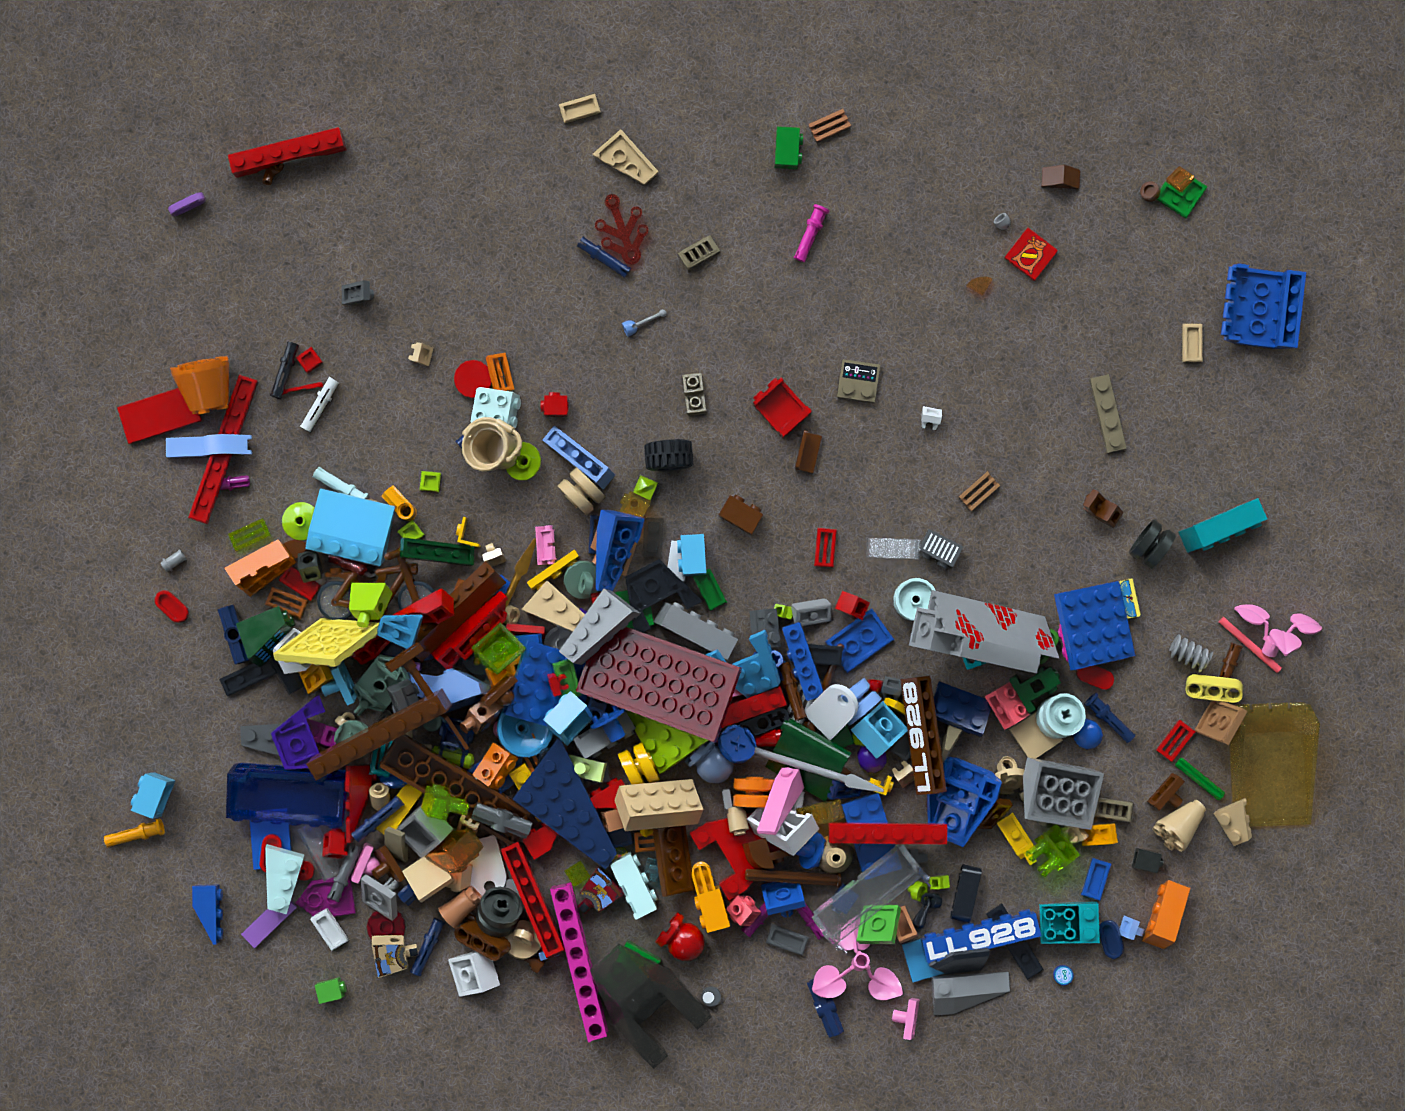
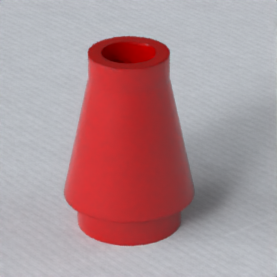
(769, 738)

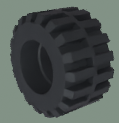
(668, 455)

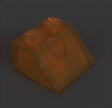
(456, 851)

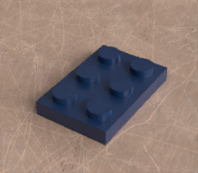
(961, 709)

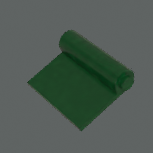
(809, 747)

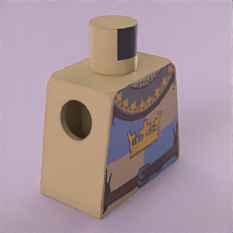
(391, 953)

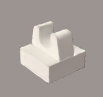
(931, 415)

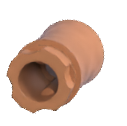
(460, 906)

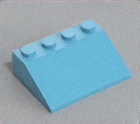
(350, 527)

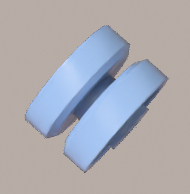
(866, 703)

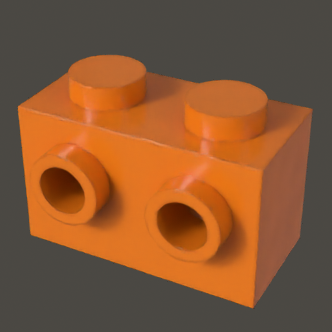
(495, 766)

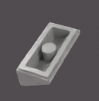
(811, 612)

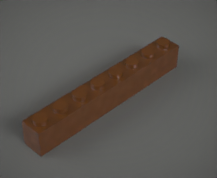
(379, 734)

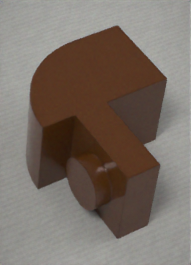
(1102, 509)
(759, 856)

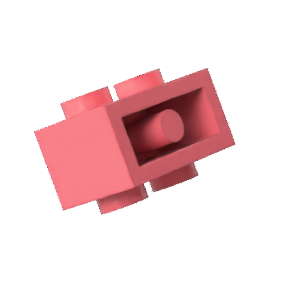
(1007, 705)

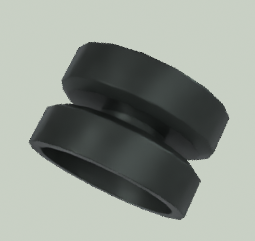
(1152, 544)
(499, 912)

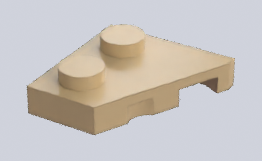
(1235, 822)

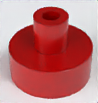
(309, 871)

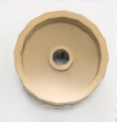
(581, 491)

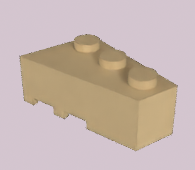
(554, 608)

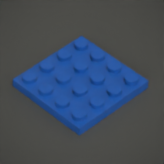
(1094, 625)
(532, 690)

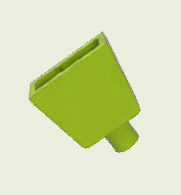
(368, 601)

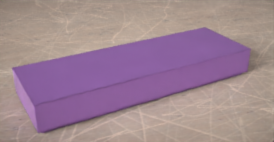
(265, 925)

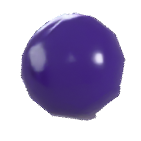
(868, 761)

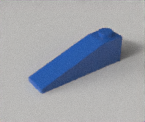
(615, 540)

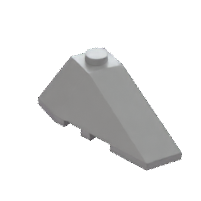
(963, 991)

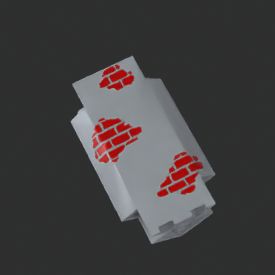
(982, 632)

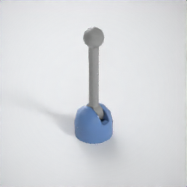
(630, 326)

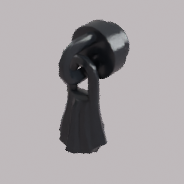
(933, 901)

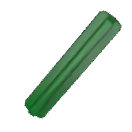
(1200, 779)

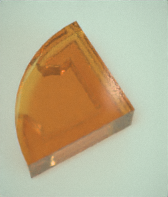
(979, 284)

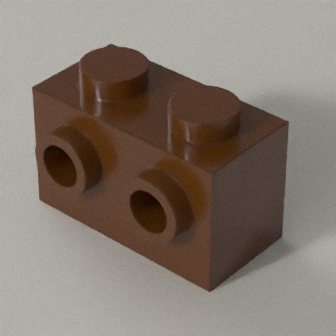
(741, 514)

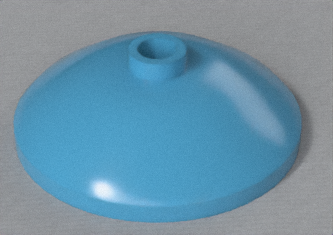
(522, 743)

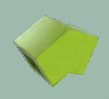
(784, 611)
(939, 882)

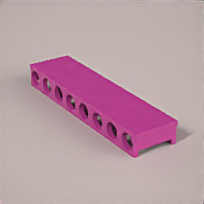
(579, 961)

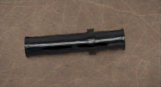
(291, 349)

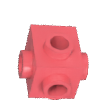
(743, 910)

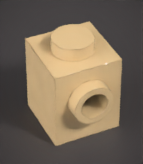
(461, 880)

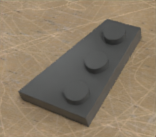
(259, 737)

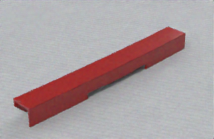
(309, 386)

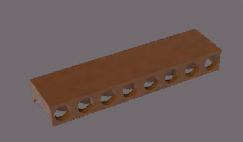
(424, 767)

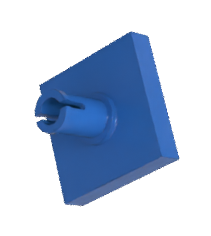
(782, 897)

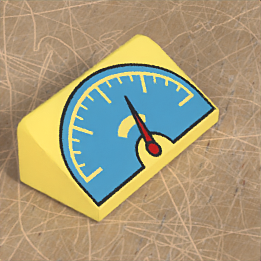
(1130, 598)

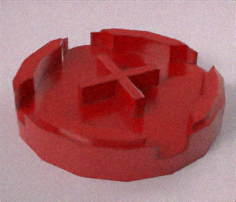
(471, 376)

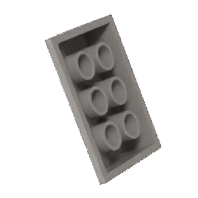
(1060, 793)

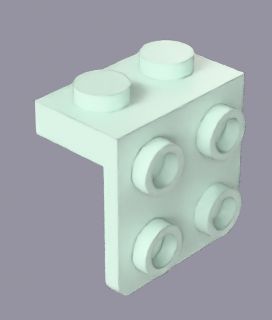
(496, 404)

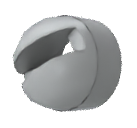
(1002, 221)

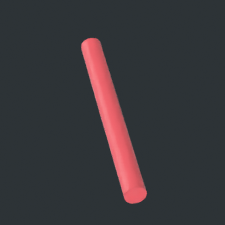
(1249, 644)

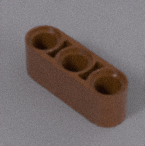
(474, 938)

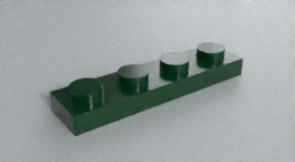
(437, 552)

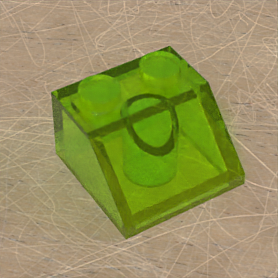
(498, 649)

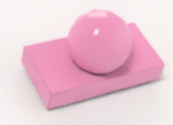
(364, 864)

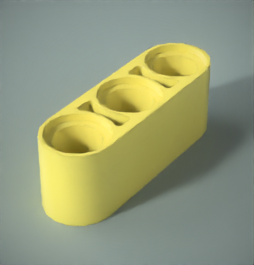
(1222, 694)

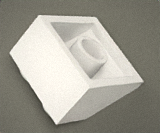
(473, 973)

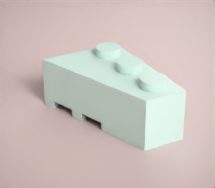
(281, 875)

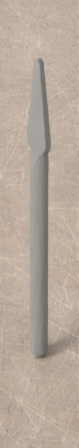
(850, 780)

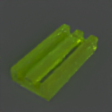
(264, 528)

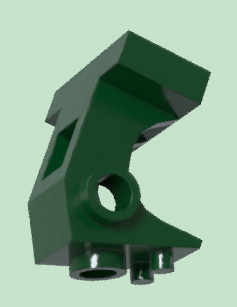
(1048, 677)

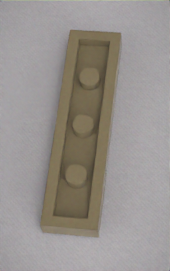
(1107, 413)

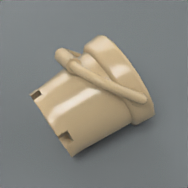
(490, 444)

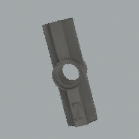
(501, 820)

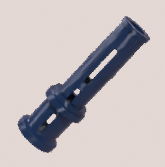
(1103, 711)

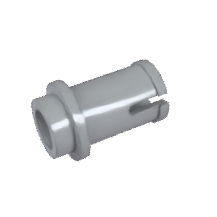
(172, 561)

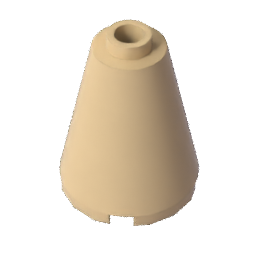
(845, 857)

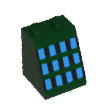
(264, 632)

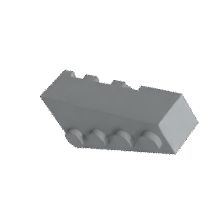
(598, 626)
(695, 630)

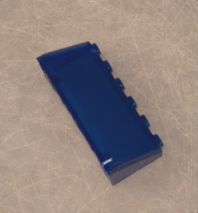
(285, 795)

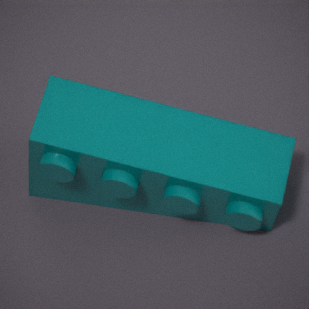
(1223, 525)

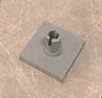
(380, 896)

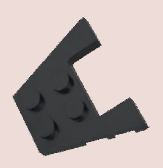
(653, 585)

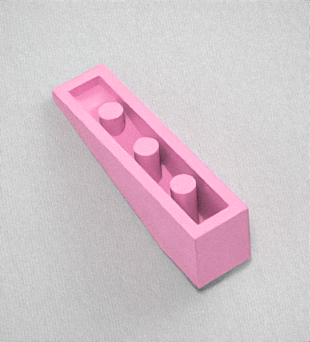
(782, 797)

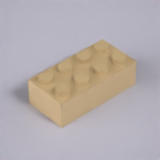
(658, 805)

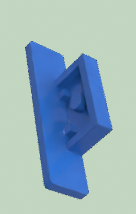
(803, 661)

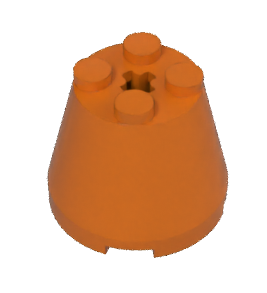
(204, 383)

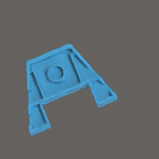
(758, 671)

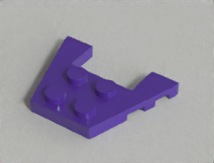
(294, 737)

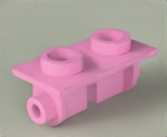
(544, 545)

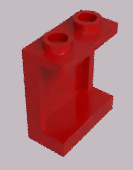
(781, 407)

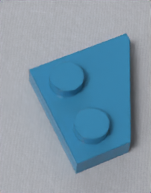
(400, 629)

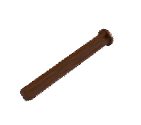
(793, 877)

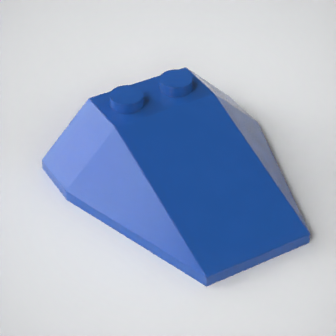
(967, 800)

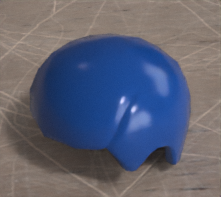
(1089, 735)

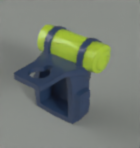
(451, 750)

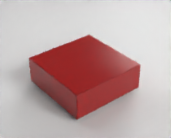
(309, 360)

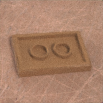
(1220, 721)

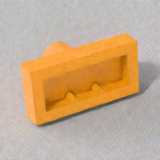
(1101, 835)

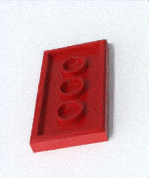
(156, 416)

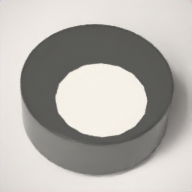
(711, 996)

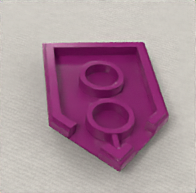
(315, 898)

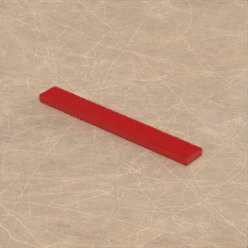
(219, 463)

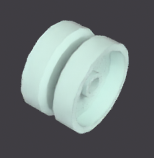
(906, 591)
(1060, 716)

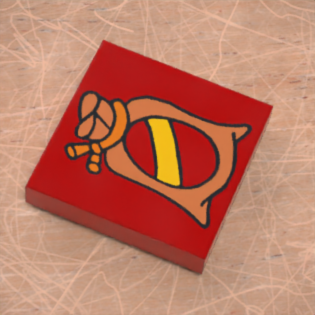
(1030, 254)

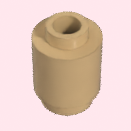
(379, 795)
(737, 821)

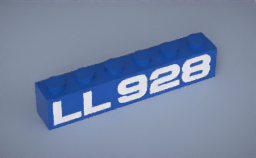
(984, 935)

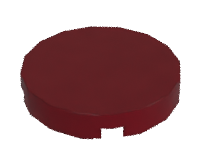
(394, 927)

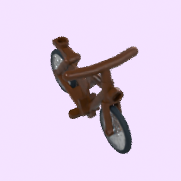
(334, 596)

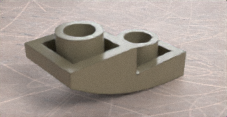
(694, 394)
(396, 843)

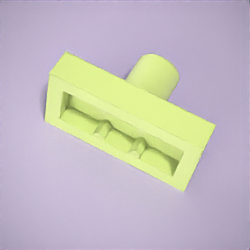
(589, 768)

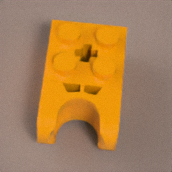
(709, 899)

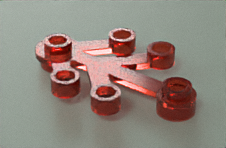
(623, 233)

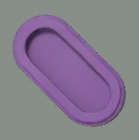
(186, 204)

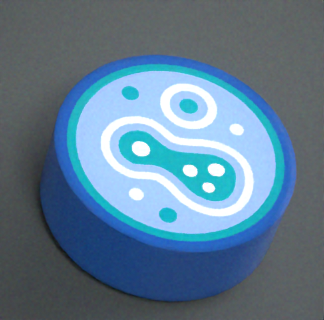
(1063, 975)

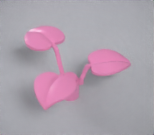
(1279, 639)
(830, 984)

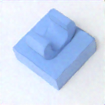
(1130, 928)

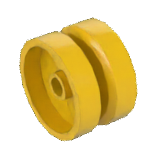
(640, 766)

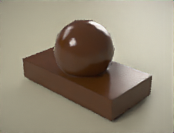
(501, 692)

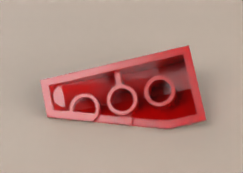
(357, 784)

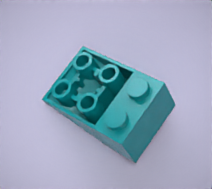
(1069, 922)

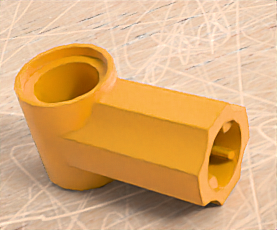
(395, 498)

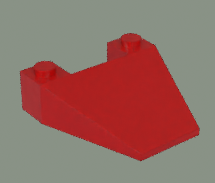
(733, 850)

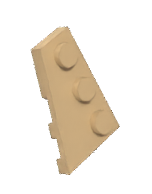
(627, 158)

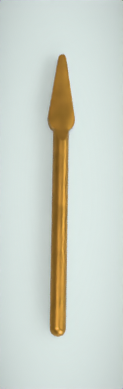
(520, 569)

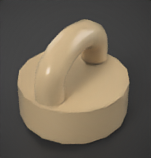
(513, 615)
(341, 719)

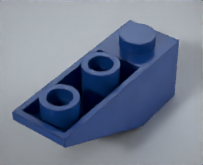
(207, 906)

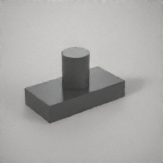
(356, 292)

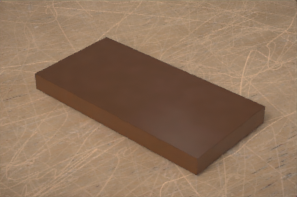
(673, 860)

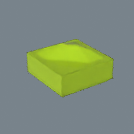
(645, 487)

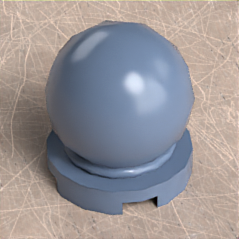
(711, 763)

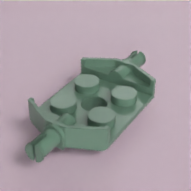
(366, 690)

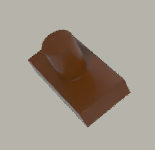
(1167, 793)
(387, 865)

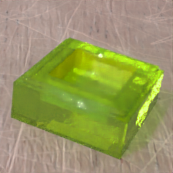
(577, 873)

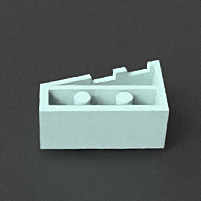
(634, 884)

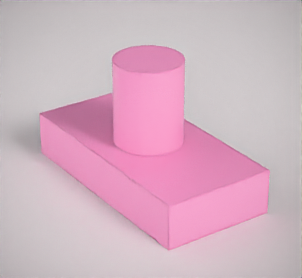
(908, 1018)

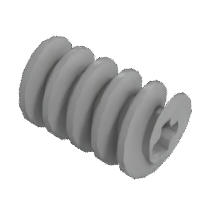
(1190, 653)

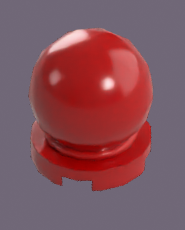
(683, 939)

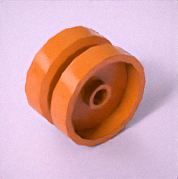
(753, 790)

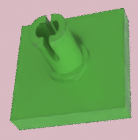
(880, 927)

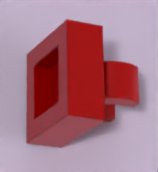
(555, 685)

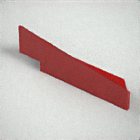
(471, 631)

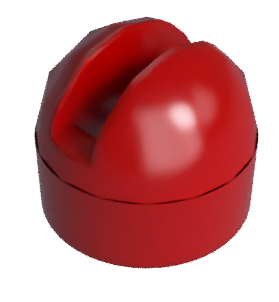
(875, 685)

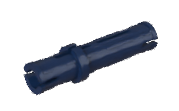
(604, 257)
(378, 818)
(427, 946)

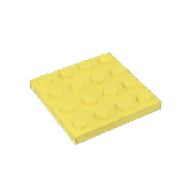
(326, 642)

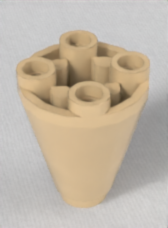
(1180, 825)

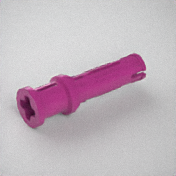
(814, 225)

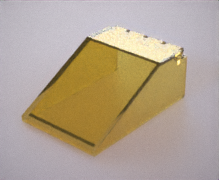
(1275, 763)

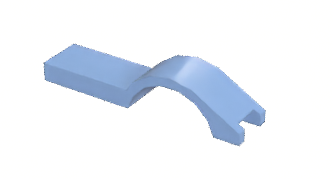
(207, 445)

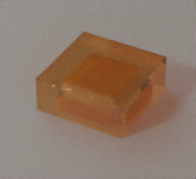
(1180, 179)

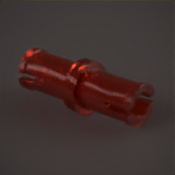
(348, 564)

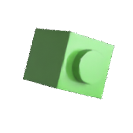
(330, 990)

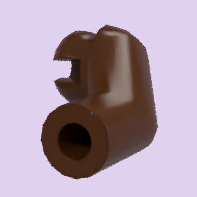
(270, 172)

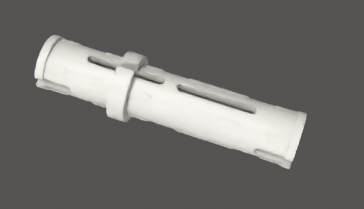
(307, 423)

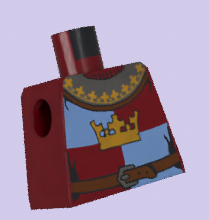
(599, 892)

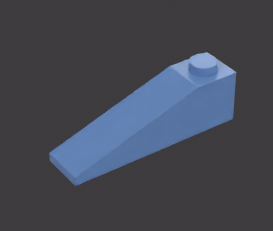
(579, 457)

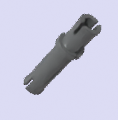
(340, 881)

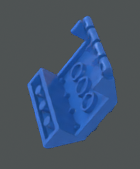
(1263, 307)

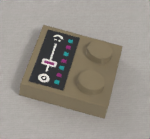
(858, 381)

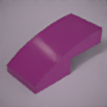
(322, 732)

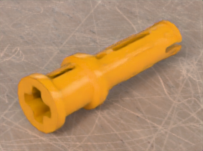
(143, 831)

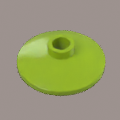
(525, 472)
(290, 517)

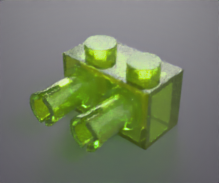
(439, 803)
(1056, 848)

